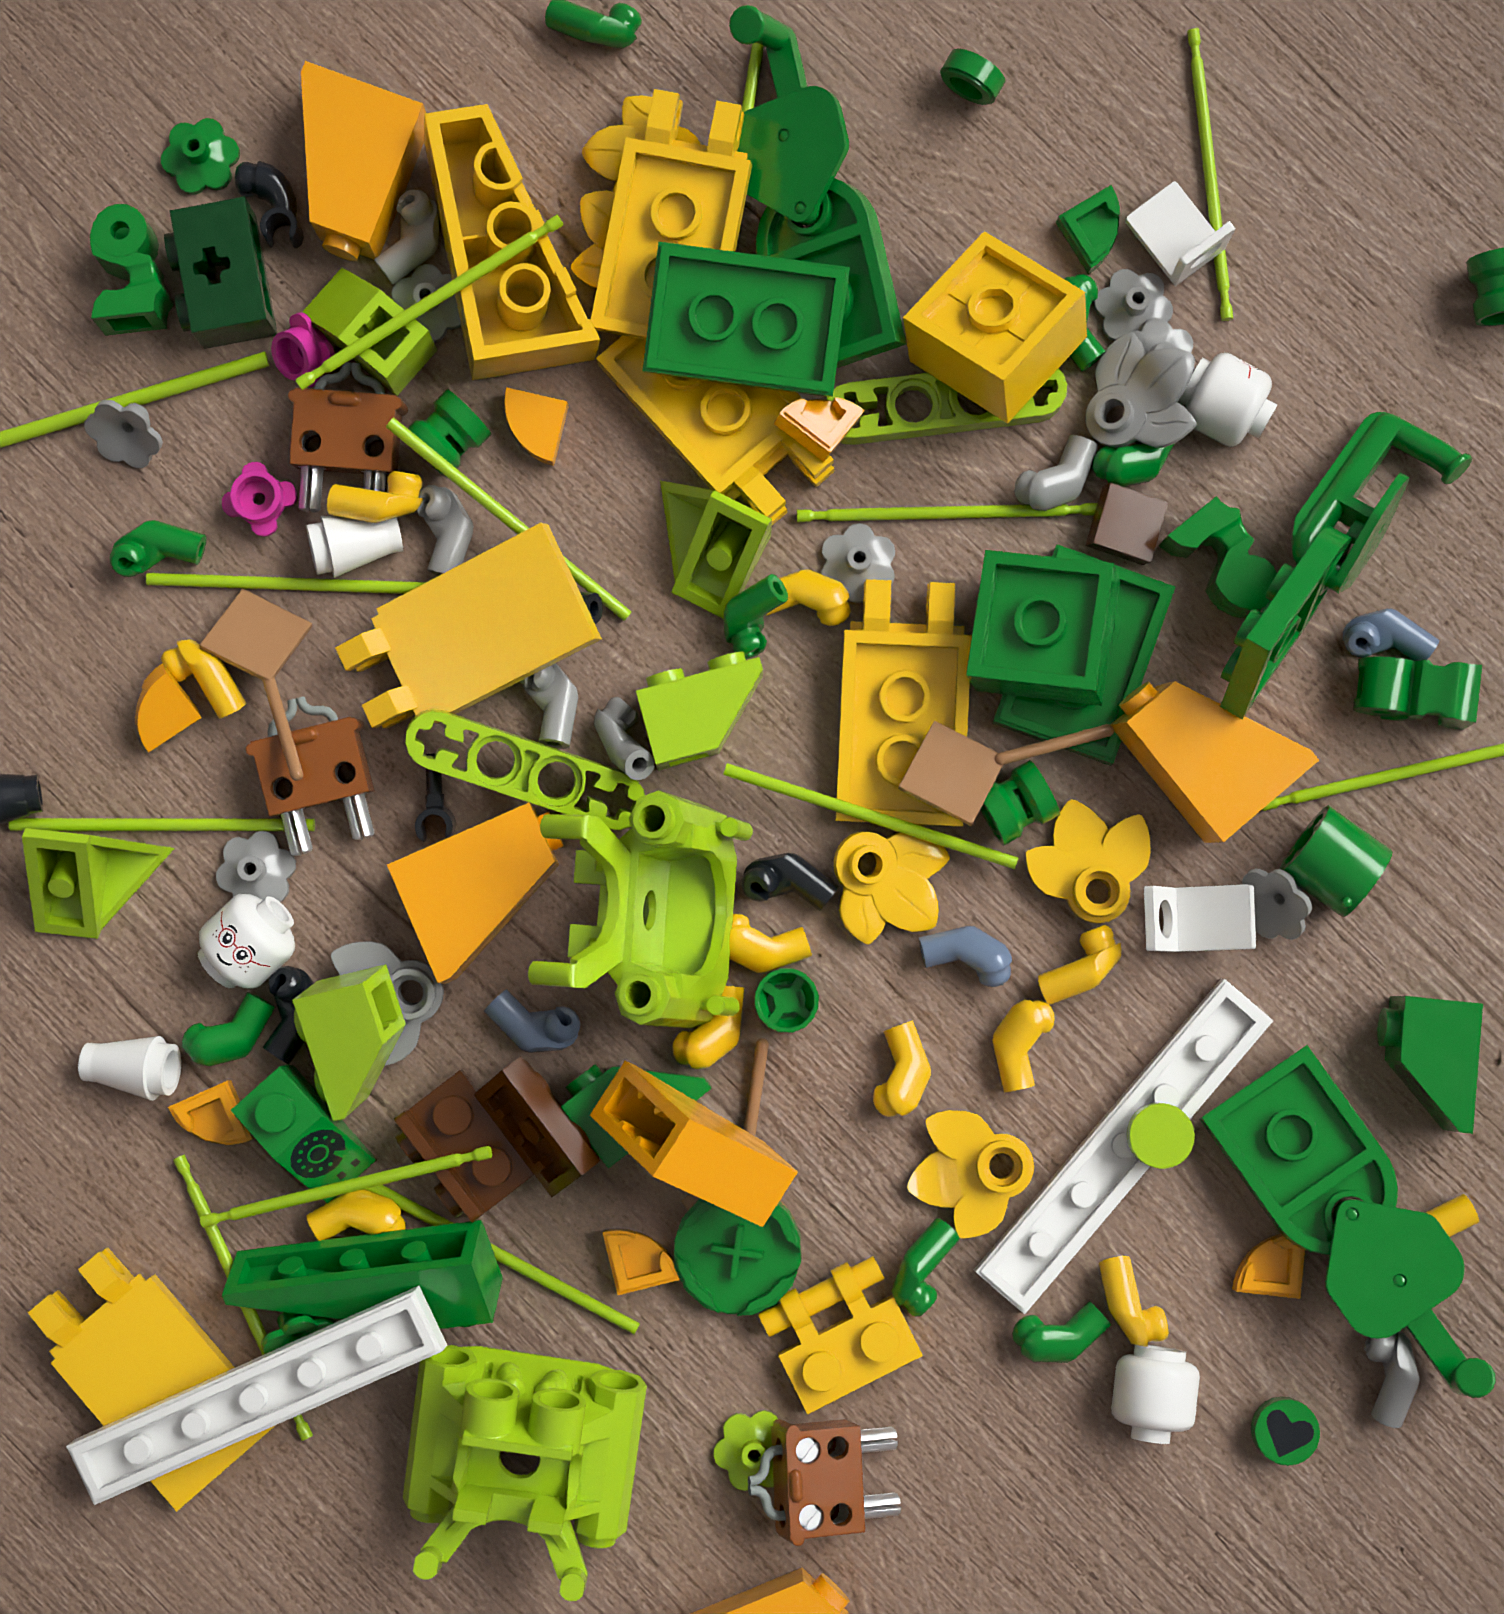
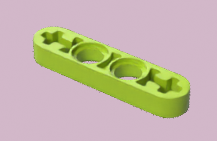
(945, 413)
(522, 778)

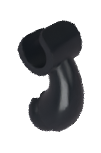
(272, 186)

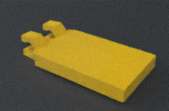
(668, 195)
(716, 427)
(475, 629)
(891, 693)
(135, 1355)

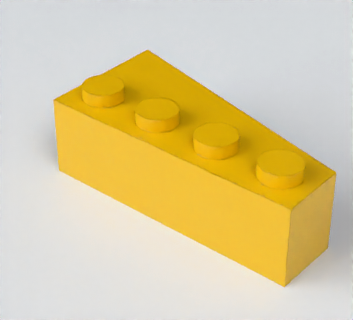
(528, 307)

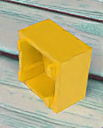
(996, 326)

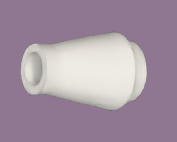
(347, 543)
(134, 1066)

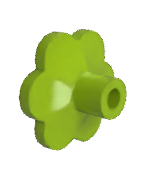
(740, 1437)

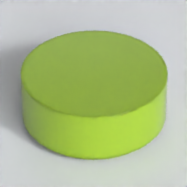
(1160, 1135)

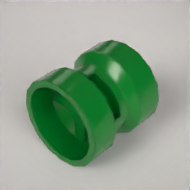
(1487, 274)
(451, 429)
(1006, 811)
(786, 1000)

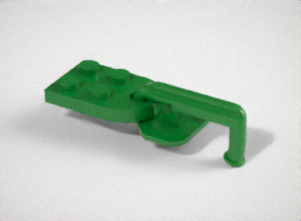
(794, 157)
(1321, 548)
(1387, 1265)

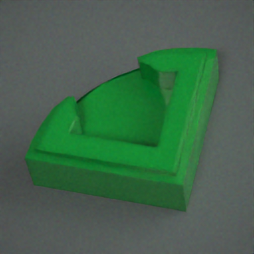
(1092, 227)

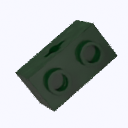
(213, 237)

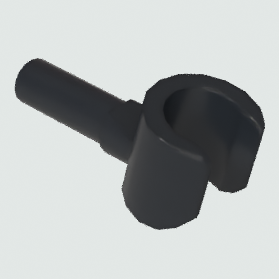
(434, 805)

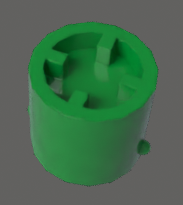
(1336, 861)

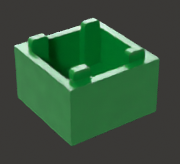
(1043, 627)

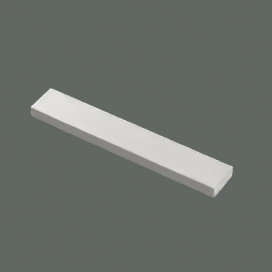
(1103, 1165)
(257, 1395)

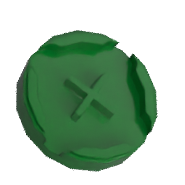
(734, 1262)

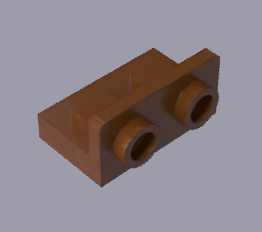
(453, 1123)
(537, 1126)

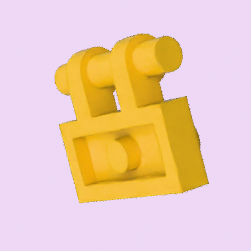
(848, 1352)

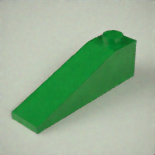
(356, 1272)

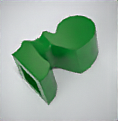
(128, 250)
(1238, 578)
(1412, 689)

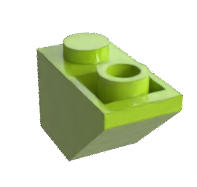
(353, 308)
(696, 713)
(350, 1033)

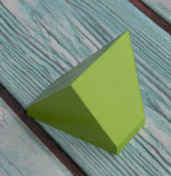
(711, 544)
(83, 878)

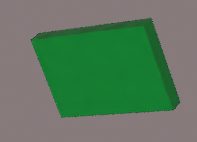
(745, 319)
(1136, 628)

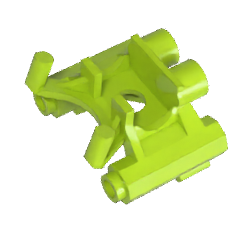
(659, 910)
(565, 1411)

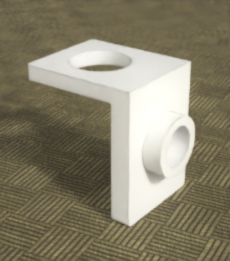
(1177, 233)
(1200, 918)

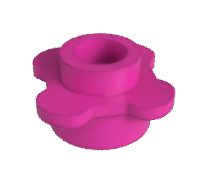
(300, 348)
(255, 481)

